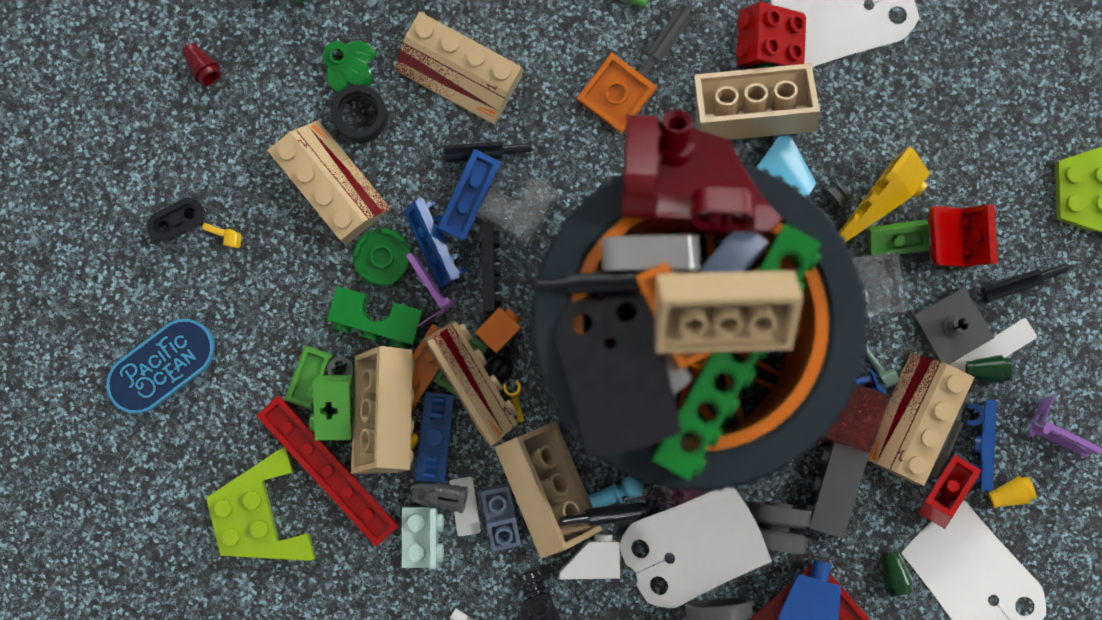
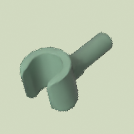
(888, 377)

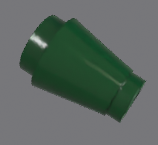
(990, 369)
(896, 575)

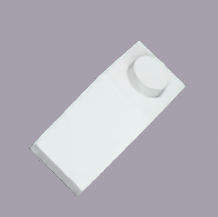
(594, 560)

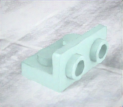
(420, 537)

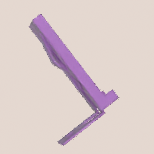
(424, 277)
(1050, 429)

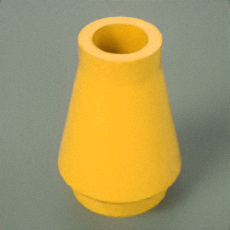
(1014, 492)

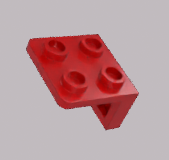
(770, 36)
(963, 236)

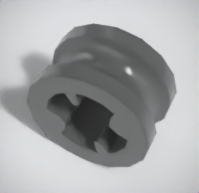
(836, 193)
(333, 365)

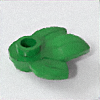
(352, 67)

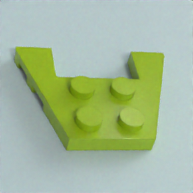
(1080, 190)
(245, 517)

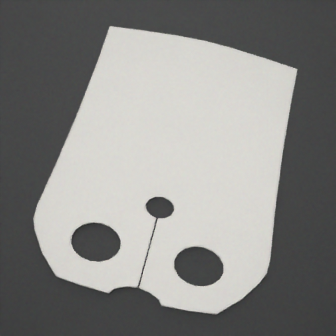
(848, 28)
(711, 544)
(968, 566)

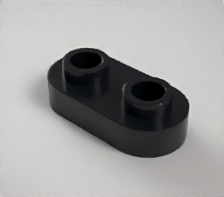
(177, 219)

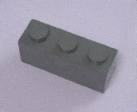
(836, 488)

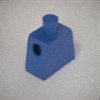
(812, 596)

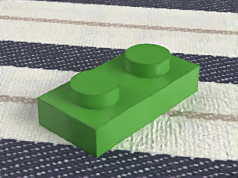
(899, 237)

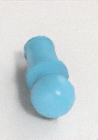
(629, 487)

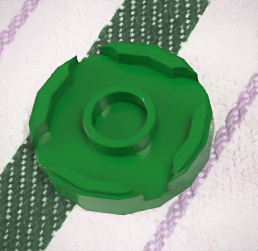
(381, 257)

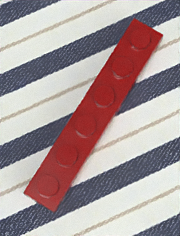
(327, 471)

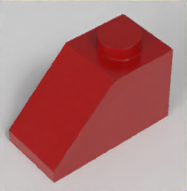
(949, 491)

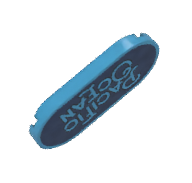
(160, 366)

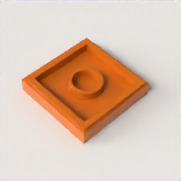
(616, 92)

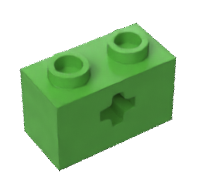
(340, 392)

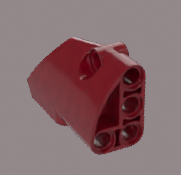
(689, 177)

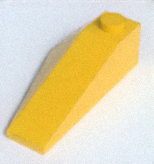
(896, 185)

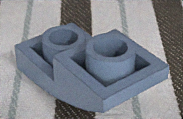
(736, 253)
(500, 517)

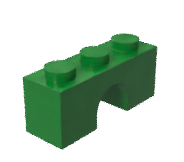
(350, 312)

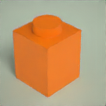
(499, 329)

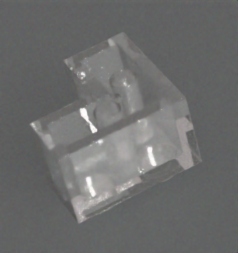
(522, 217)
(882, 283)

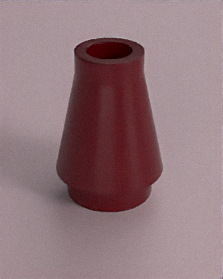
(202, 66)

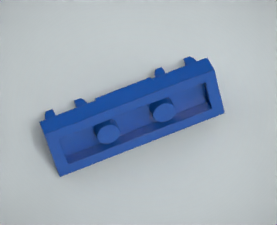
(468, 195)
(433, 242)
(435, 437)
(984, 443)

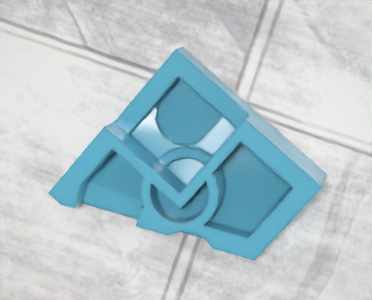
(787, 162)

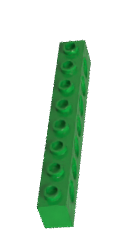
(787, 244)

